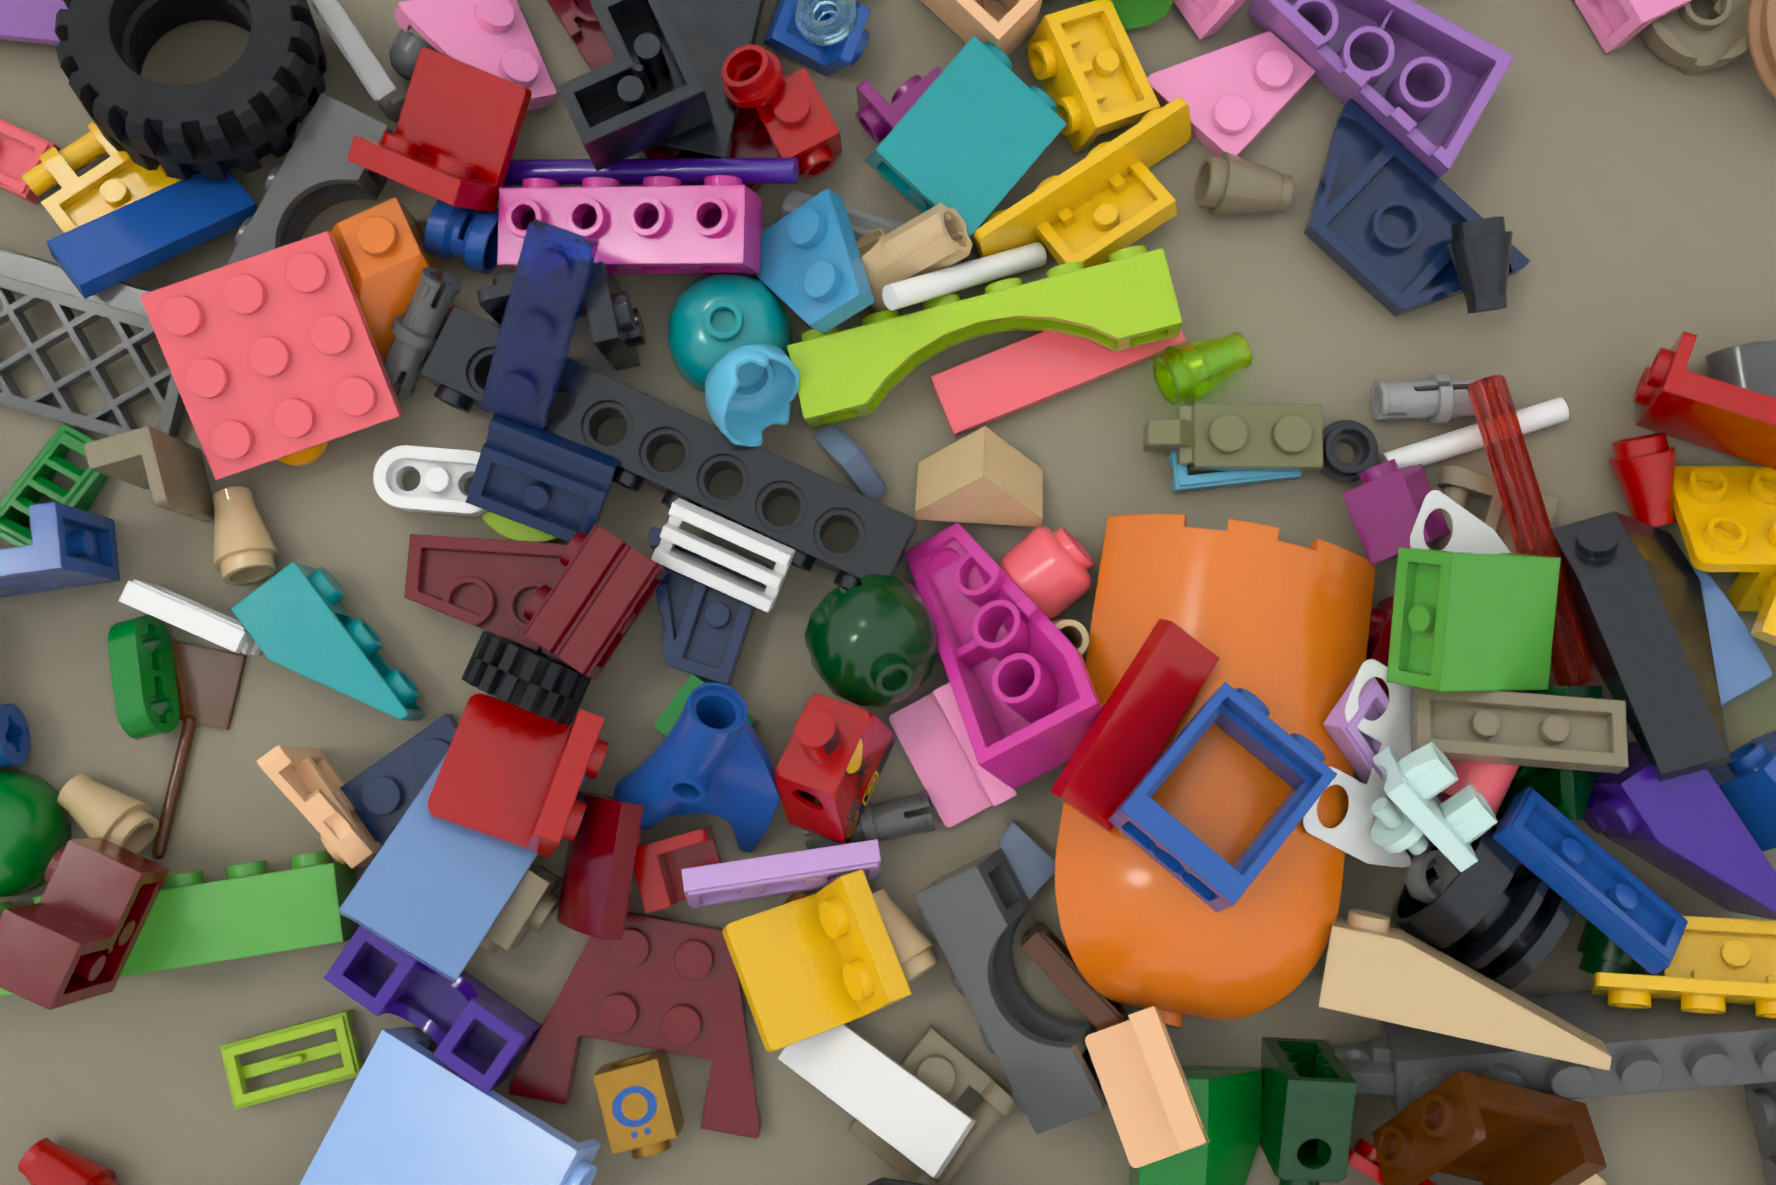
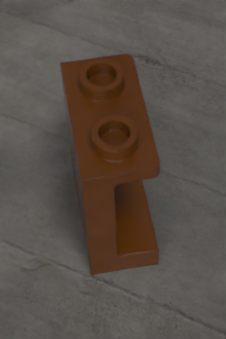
(1489, 1136)

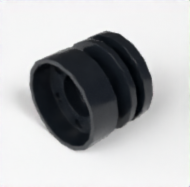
(1490, 915)

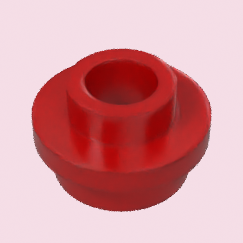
(751, 76)

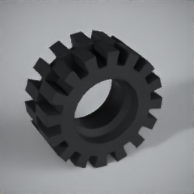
(526, 678)

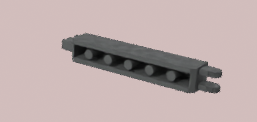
(1648, 1047)

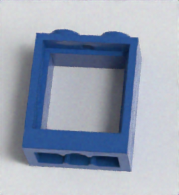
(1181, 851)

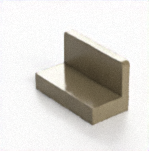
(158, 463)

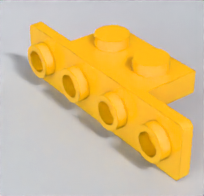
(1099, 201)
(1713, 966)

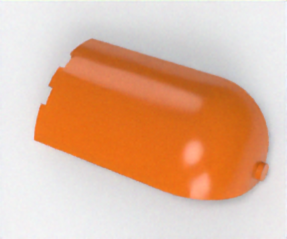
(1293, 635)

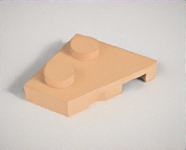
(315, 791)

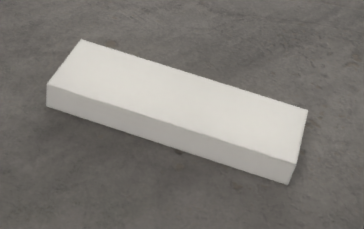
(881, 1096)

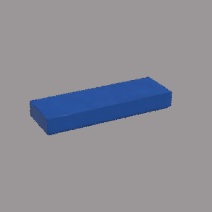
(150, 231)
(1591, 880)

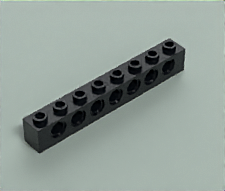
(460, 371)

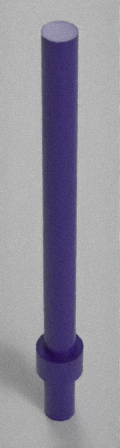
(634, 170)

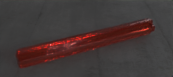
(1529, 518)

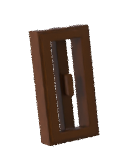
(1059, 966)

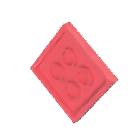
(272, 355)

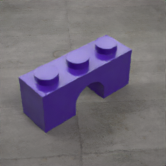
(470, 1023)

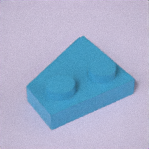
(816, 263)

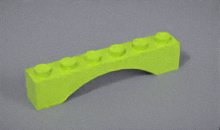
(1109, 303)

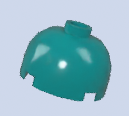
(720, 316)

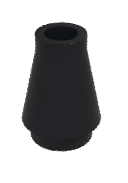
(1481, 261)

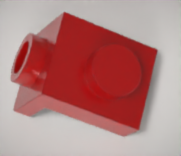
(801, 125)

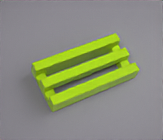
(346, 1045)

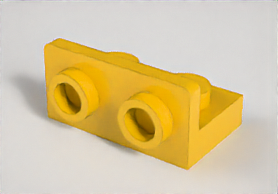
(1090, 71)

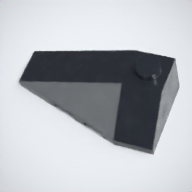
(1648, 637)

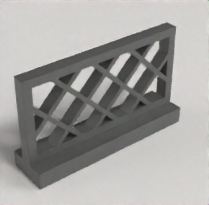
(122, 305)

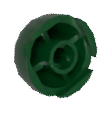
(873, 641)

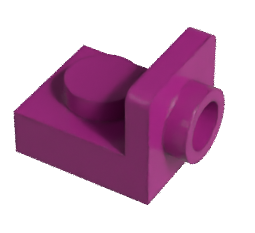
(877, 115)

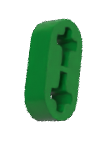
(143, 677)

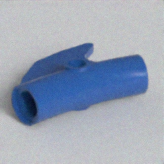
(708, 767)

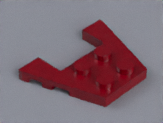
(660, 990)

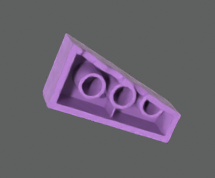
(1397, 63)

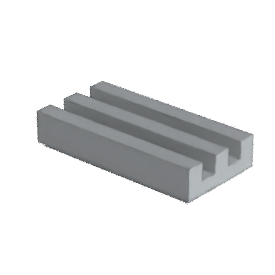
(360, 57)

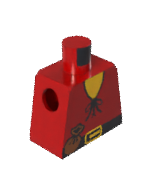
(837, 760)

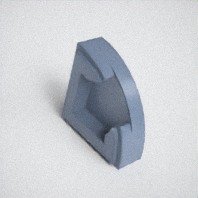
(851, 461)
(1027, 859)

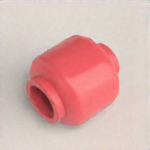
(1050, 569)

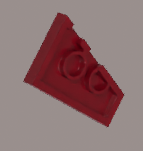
(482, 580)

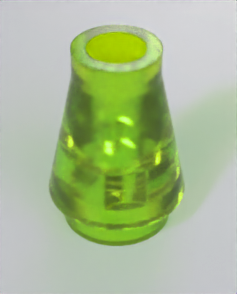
(1197, 367)

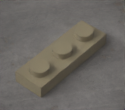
(1522, 729)

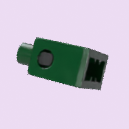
(1305, 1110)

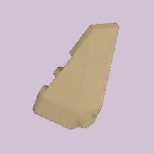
(1409, 983)

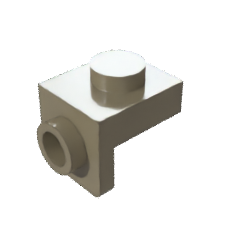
(527, 908)

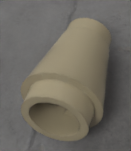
(1241, 186)

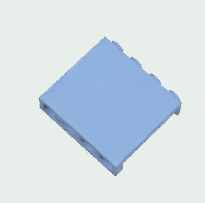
(430, 1126)

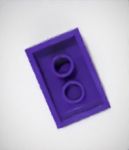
(1685, 832)

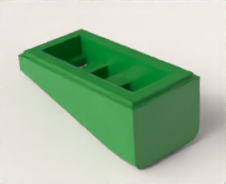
(38, 481)

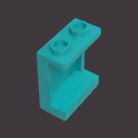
(968, 136)

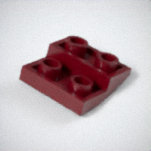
(600, 867)

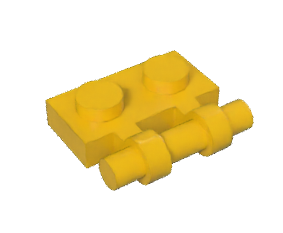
(99, 190)

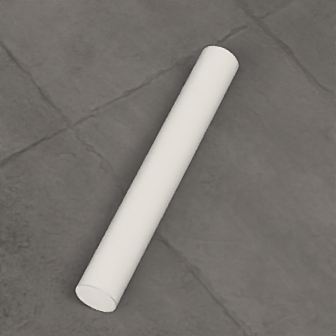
(963, 276)
(1470, 438)

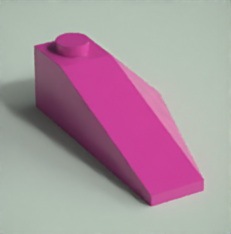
(1006, 661)

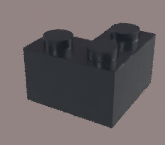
(642, 93)

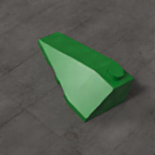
(1232, 1116)

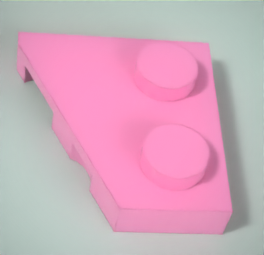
(485, 36)

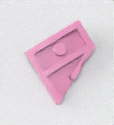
(1234, 90)

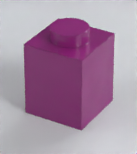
(1388, 508)

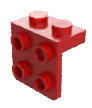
(517, 774)

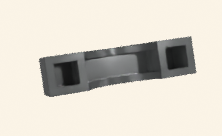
(311, 178)
(1043, 1056)

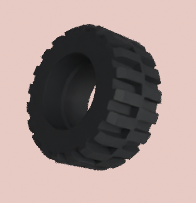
(199, 125)

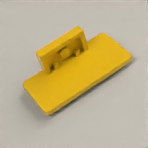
(1730, 525)

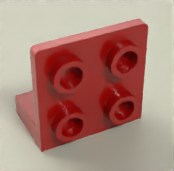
(451, 133)

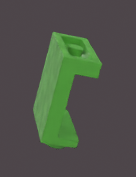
(1472, 620)

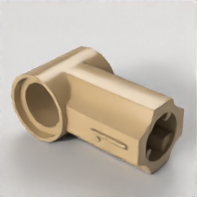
(913, 249)

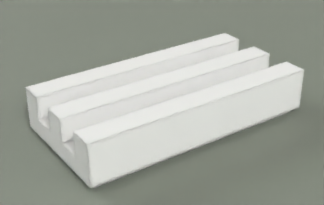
(713, 576)
(189, 616)

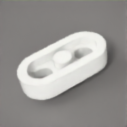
(441, 483)

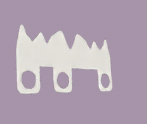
(1394, 726)

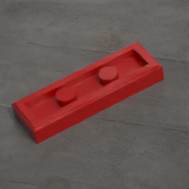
(1135, 722)

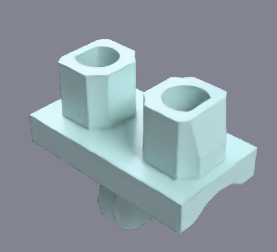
(1417, 811)

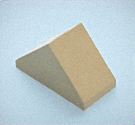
(980, 483)

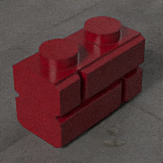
(592, 600)

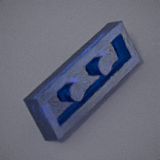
(538, 324)

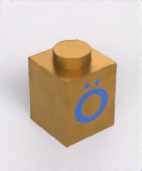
(639, 1104)

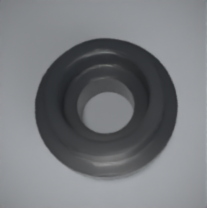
(1363, 446)

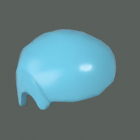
(750, 392)

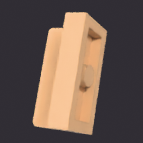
(1146, 1088)

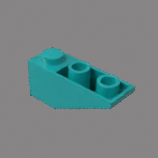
(309, 631)

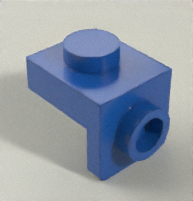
(785, 37)

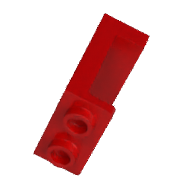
(1704, 408)

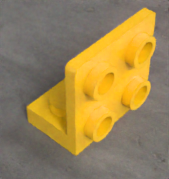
(816, 962)

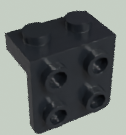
(612, 320)

